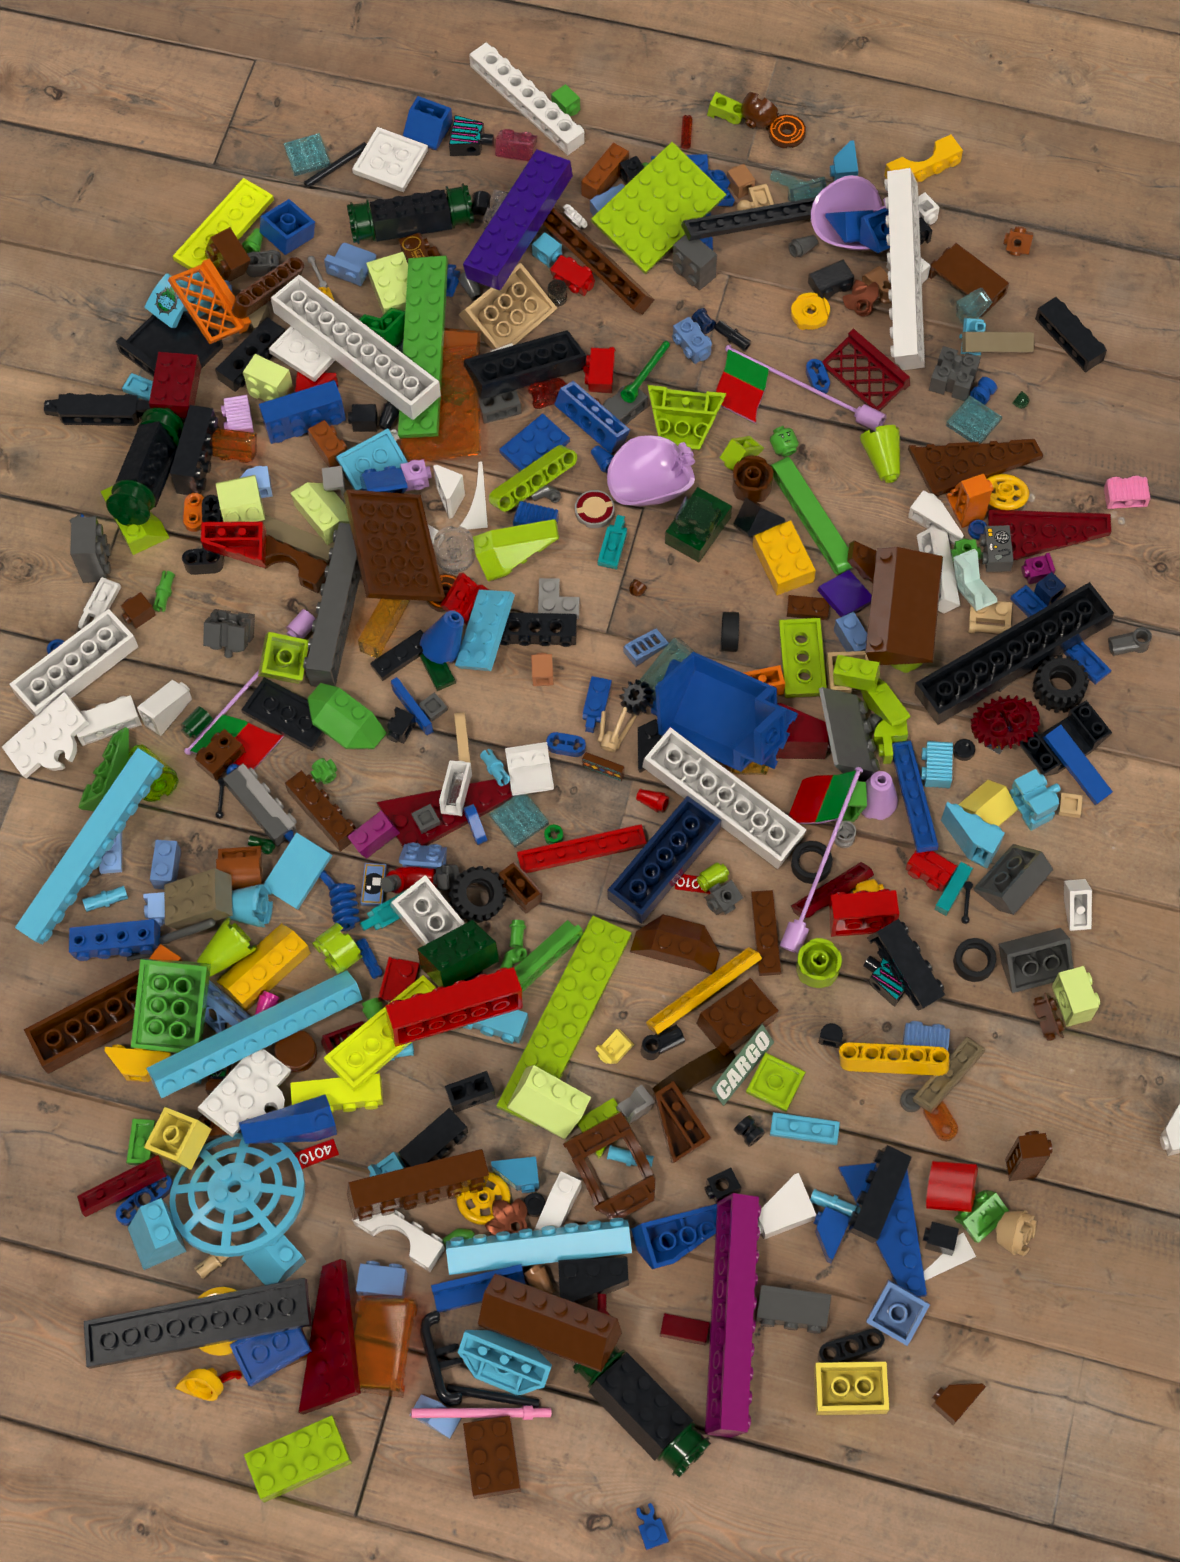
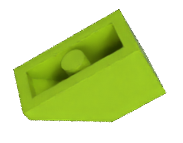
(738, 449)

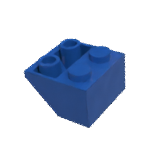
(428, 122)

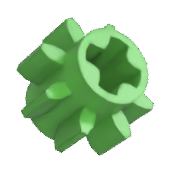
(324, 771)

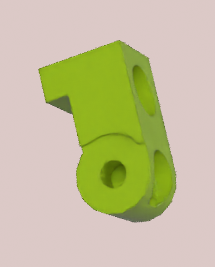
(725, 108)

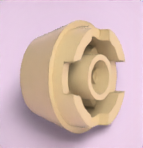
(1015, 1231)

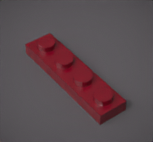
(841, 883)
(121, 1186)

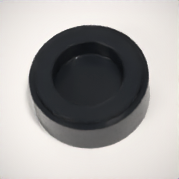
(964, 749)
(534, 1204)

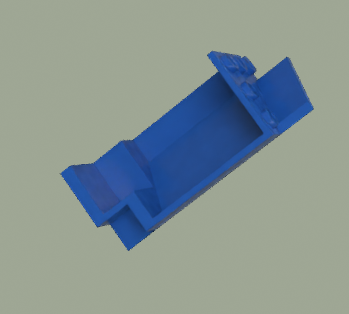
(722, 712)

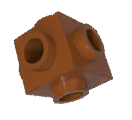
(1018, 248)

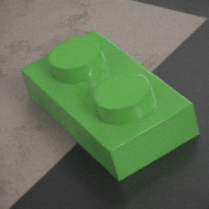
(139, 1135)

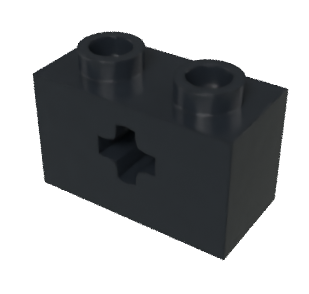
(470, 1091)

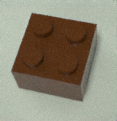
(227, 255)

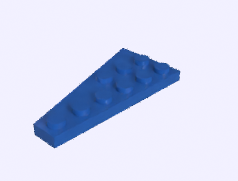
(899, 1236)

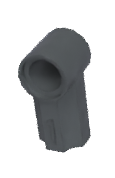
(1128, 642)

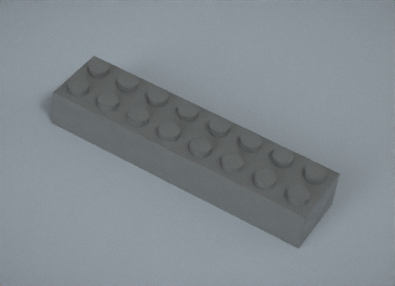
(334, 610)

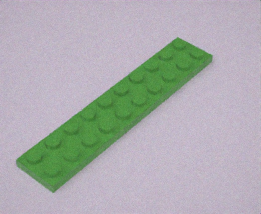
(425, 334)

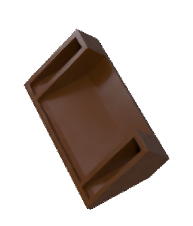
(904, 606)

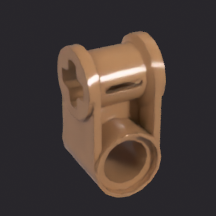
(881, 277)

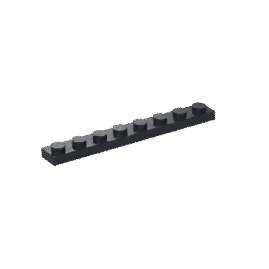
(748, 219)

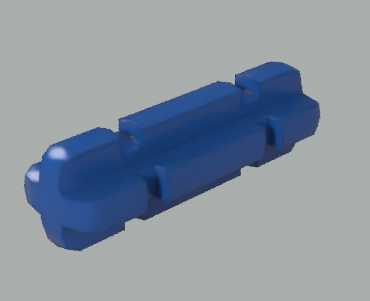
(369, 958)

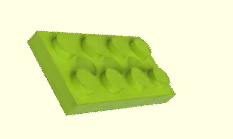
(813, 648)

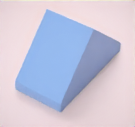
(444, 1426)

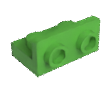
(985, 1215)

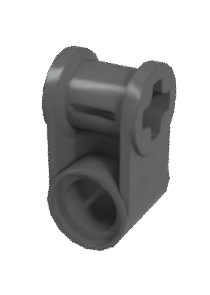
(262, 262)

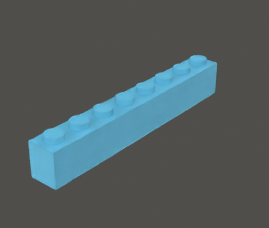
(538, 1246)

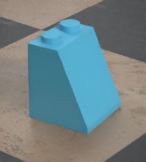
(155, 1234)

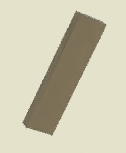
(998, 342)
(298, 538)
(939, 1086)

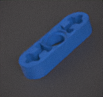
(162, 1193)

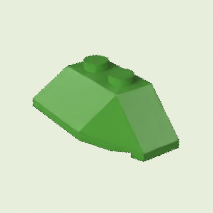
(344, 718)

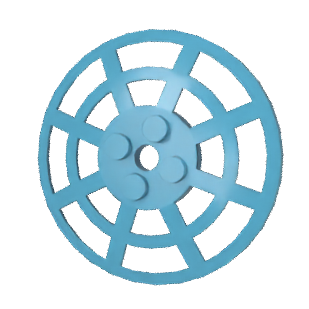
(237, 1202)

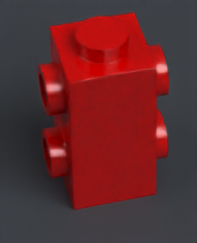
(576, 277)

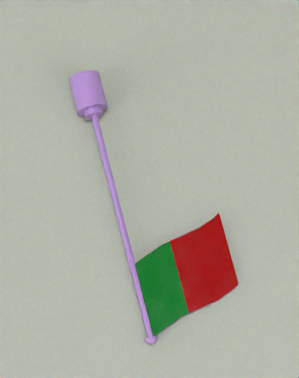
(746, 381)
(255, 740)
(817, 802)

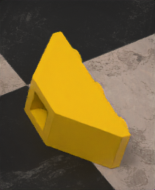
(133, 1062)

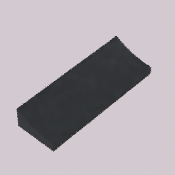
(525, 364)

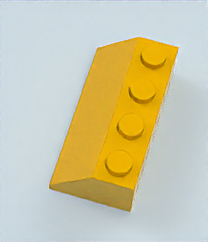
(265, 967)

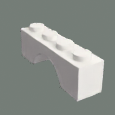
(424, 1249)

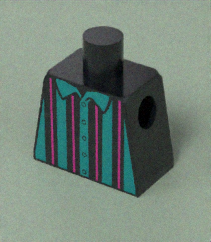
(468, 137)
(883, 980)

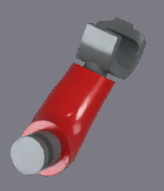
(404, 877)

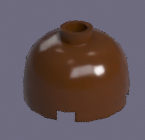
(758, 112)

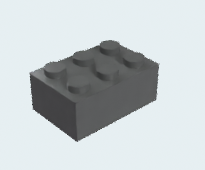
(89, 549)

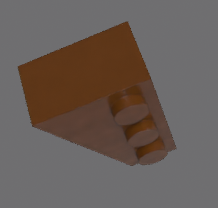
(679, 1122)

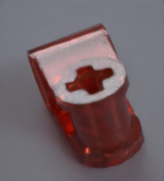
(546, 392)

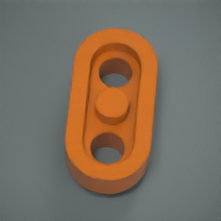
(193, 510)

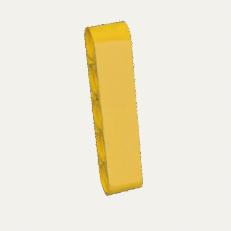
(885, 1052)

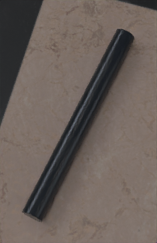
(335, 165)
(493, 1396)

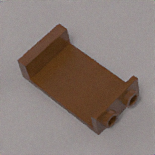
(968, 274)

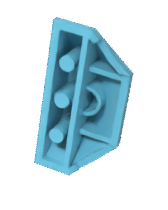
(504, 1361)

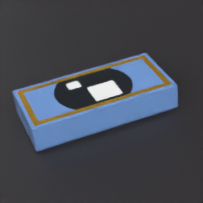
(371, 889)

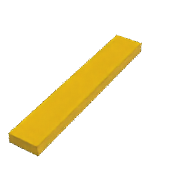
(703, 990)

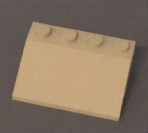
(509, 313)

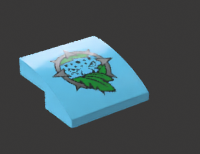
(165, 302)

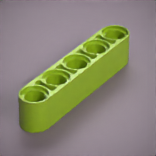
(541, 474)

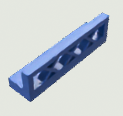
(470, 1289)

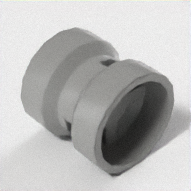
(845, 830)

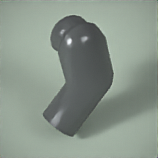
(547, 492)

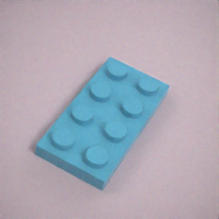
(485, 630)

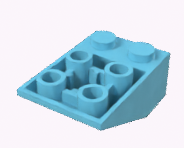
(973, 835)

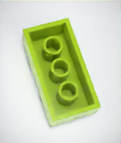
(297, 1459)

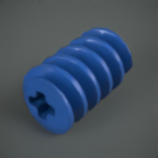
(343, 905)

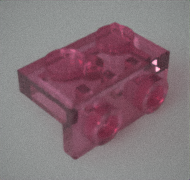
(515, 144)

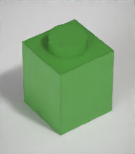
(566, 100)

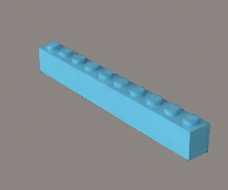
(90, 846)
(254, 1034)

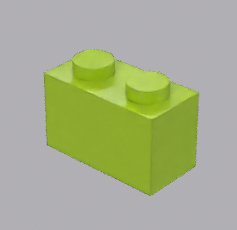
(856, 673)

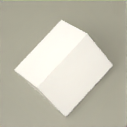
(450, 488)

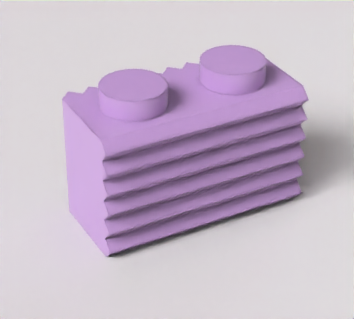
(238, 414)

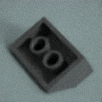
(1014, 878)
(1035, 959)
(793, 1309)

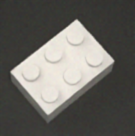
(426, 911)

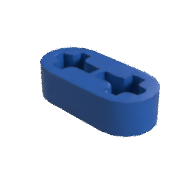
(821, 375)
(566, 744)
(475, 824)

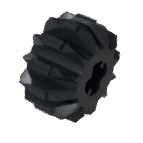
(637, 690)

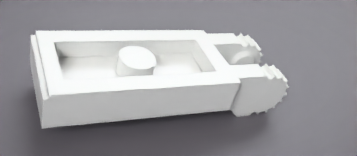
(100, 600)

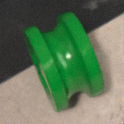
(551, 828)

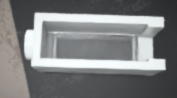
(455, 787)

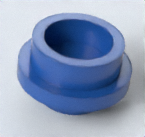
(976, 528)

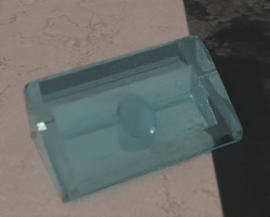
(806, 189)

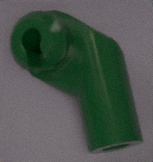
(266, 844)

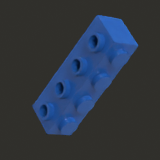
(114, 939)

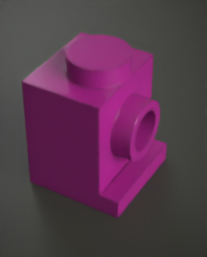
(1032, 571)

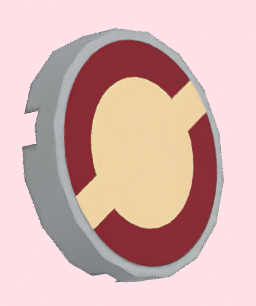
(594, 509)

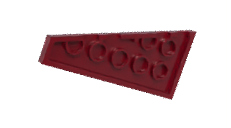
(1046, 531)
(484, 795)
(332, 1363)

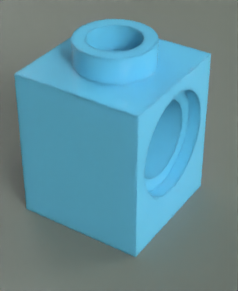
(546, 249)

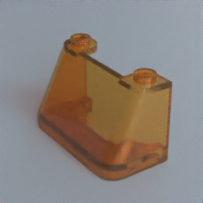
(383, 1342)

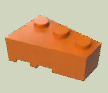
(970, 499)

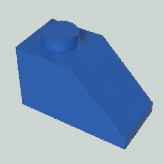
(830, 1231)

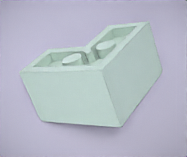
(969, 581)

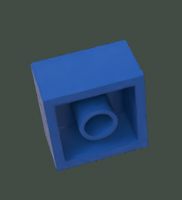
(287, 226)

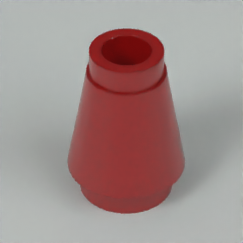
(654, 800)

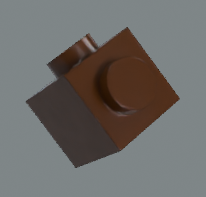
(137, 610)

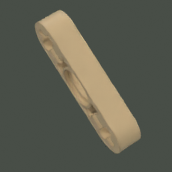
(462, 738)

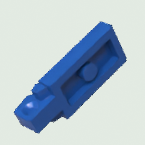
(596, 701)

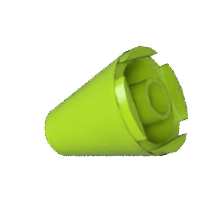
(883, 451)
(226, 947)

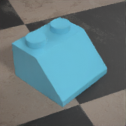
(275, 1261)

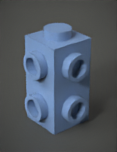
(692, 341)

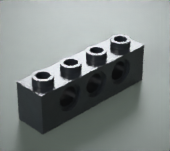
(254, 344)
(545, 623)

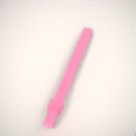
(527, 1412)

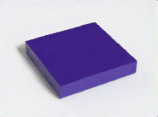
(845, 594)

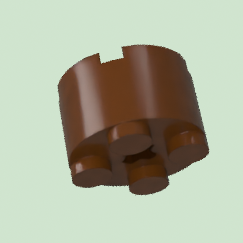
(752, 479)

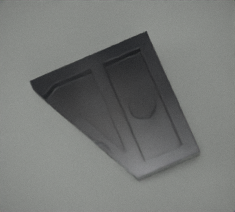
(647, 739)

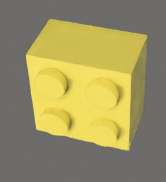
(177, 1138)

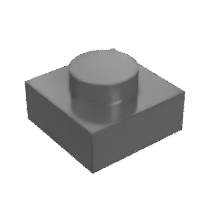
(433, 707)
(426, 818)

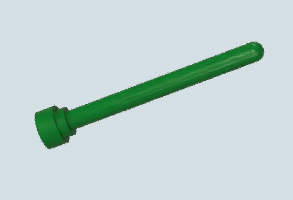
(630, 391)

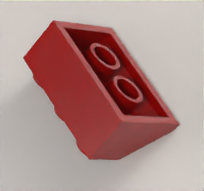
(862, 912)

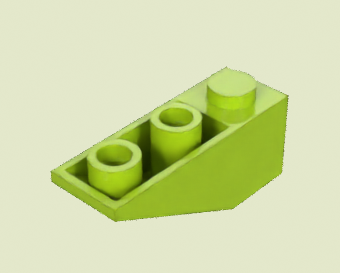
(885, 704)

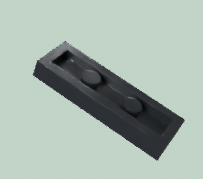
(398, 656)

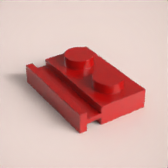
(397, 977)

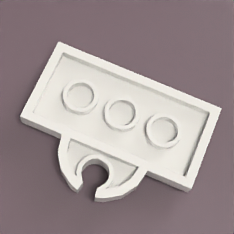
(47, 737)
(246, 1091)

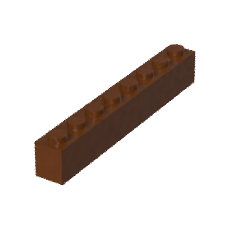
(598, 261)

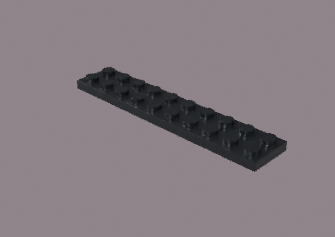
(197, 1323)

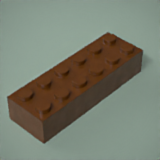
(85, 1024)
(417, 1185)

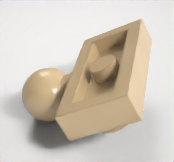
(759, 196)

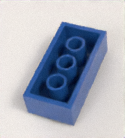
(297, 412)

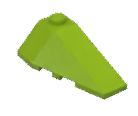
(140, 536)
(507, 547)

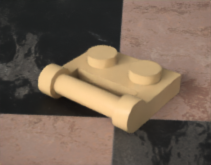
(996, 613)

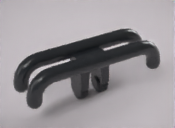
(436, 1367)

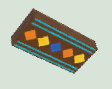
(603, 766)

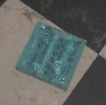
(306, 154)
(974, 420)
(519, 819)

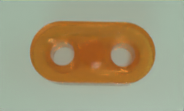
(942, 1120)

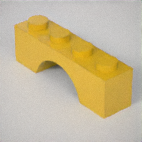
(945, 154)

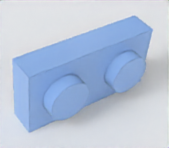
(112, 859)

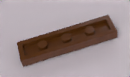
(766, 932)

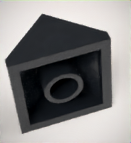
(756, 518)

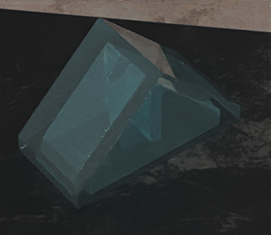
(972, 305)

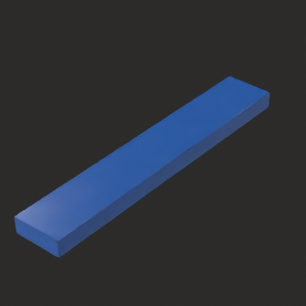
(1030, 604)
(914, 797)

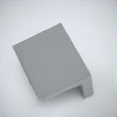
(333, 479)
(636, 1105)

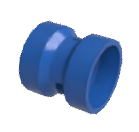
(984, 389)

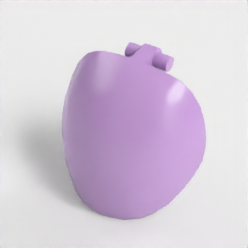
(843, 195)
(650, 471)

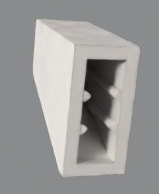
(164, 706)
(786, 1209)

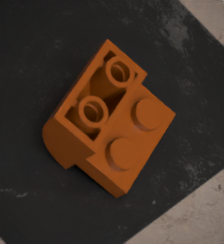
(242, 864)

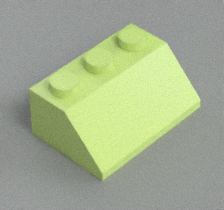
(320, 509)
(548, 1101)

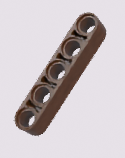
(263, 289)

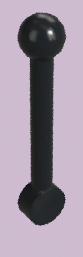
(219, 814)
(967, 886)

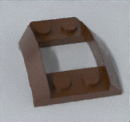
(595, 1139)

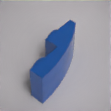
(722, 182)

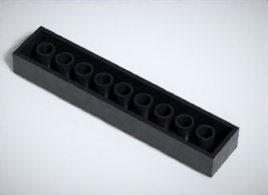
(1013, 653)

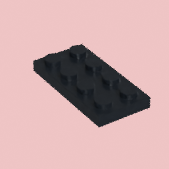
(283, 713)

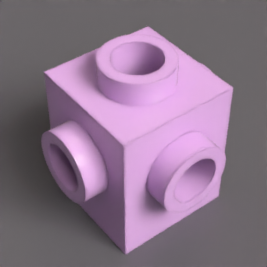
(416, 474)

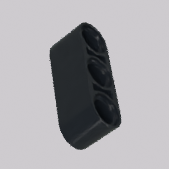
(859, 1340)

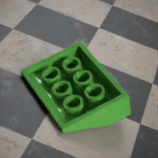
(170, 1004)

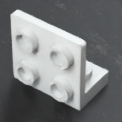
(529, 768)

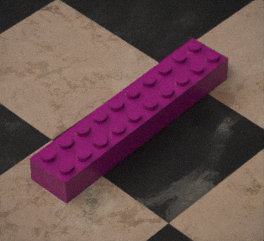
(732, 1316)

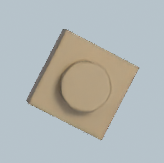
(1070, 805)

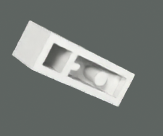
(931, 512)
(559, 1201)

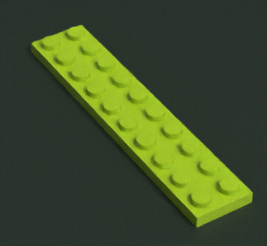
(571, 1004)

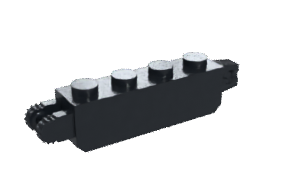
(97, 409)

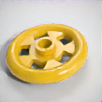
(1006, 492)
(473, 1215)

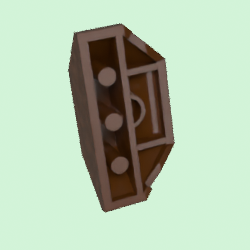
(677, 943)

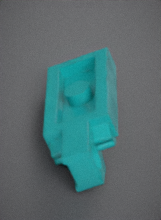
(613, 544)
(381, 916)

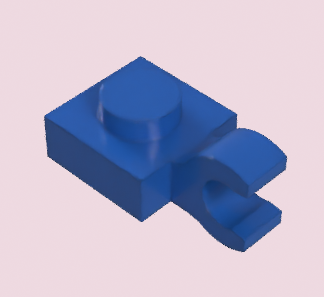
(452, 280)

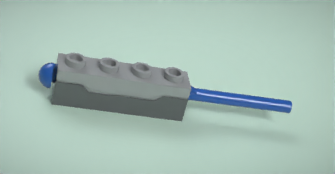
(262, 807)

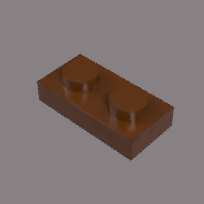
(807, 607)

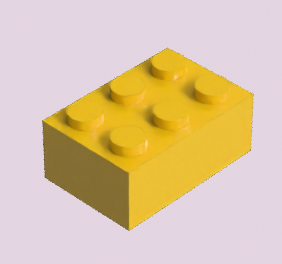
(784, 558)

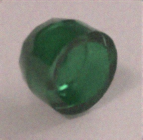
(1021, 400)

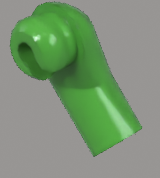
(513, 956)

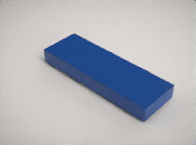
(411, 706)

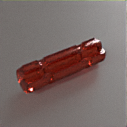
(686, 132)

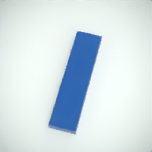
(1077, 764)

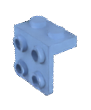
(349, 263)
(423, 856)

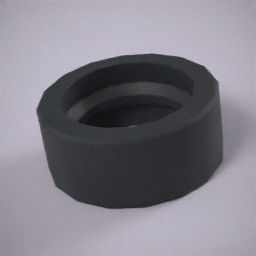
(730, 631)
(813, 846)
(985, 947)

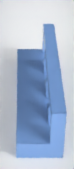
(225, 1009)

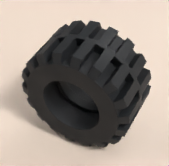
(1064, 669)
(492, 885)

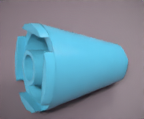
(252, 905)

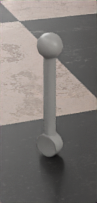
(311, 259)

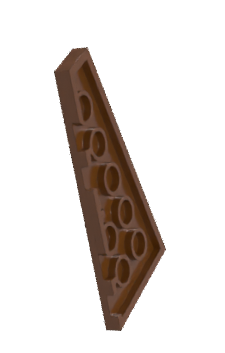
(950, 464)

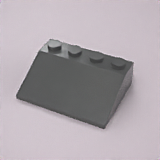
(849, 732)

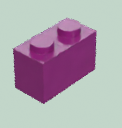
(373, 834)

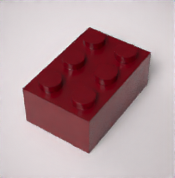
(175, 382)

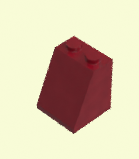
(806, 739)

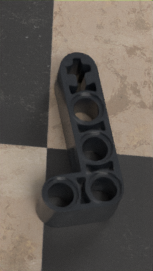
(202, 556)

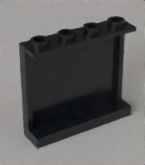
(157, 337)

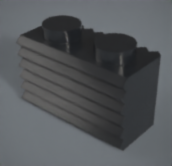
(831, 279)

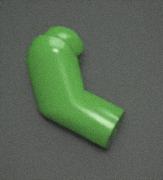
(465, 1233)

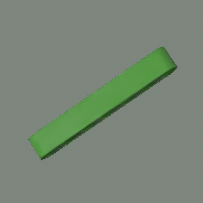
(811, 515)

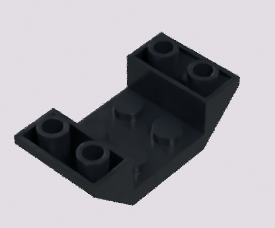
(1083, 727)

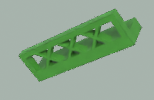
(547, 953)

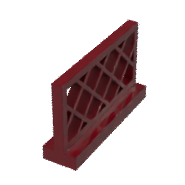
(879, 362)

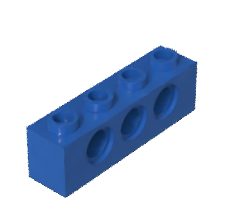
(592, 417)

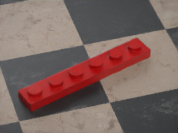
(581, 849)

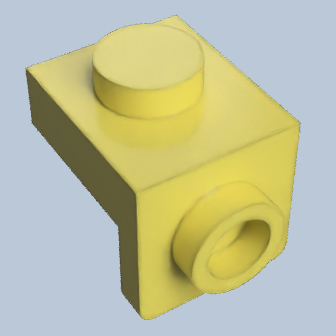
(614, 1047)

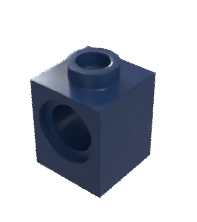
(1050, 589)

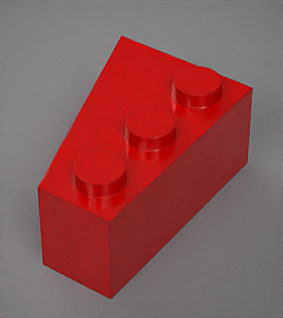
(236, 540)

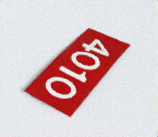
(689, 883)
(317, 1153)

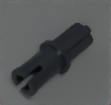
(733, 335)

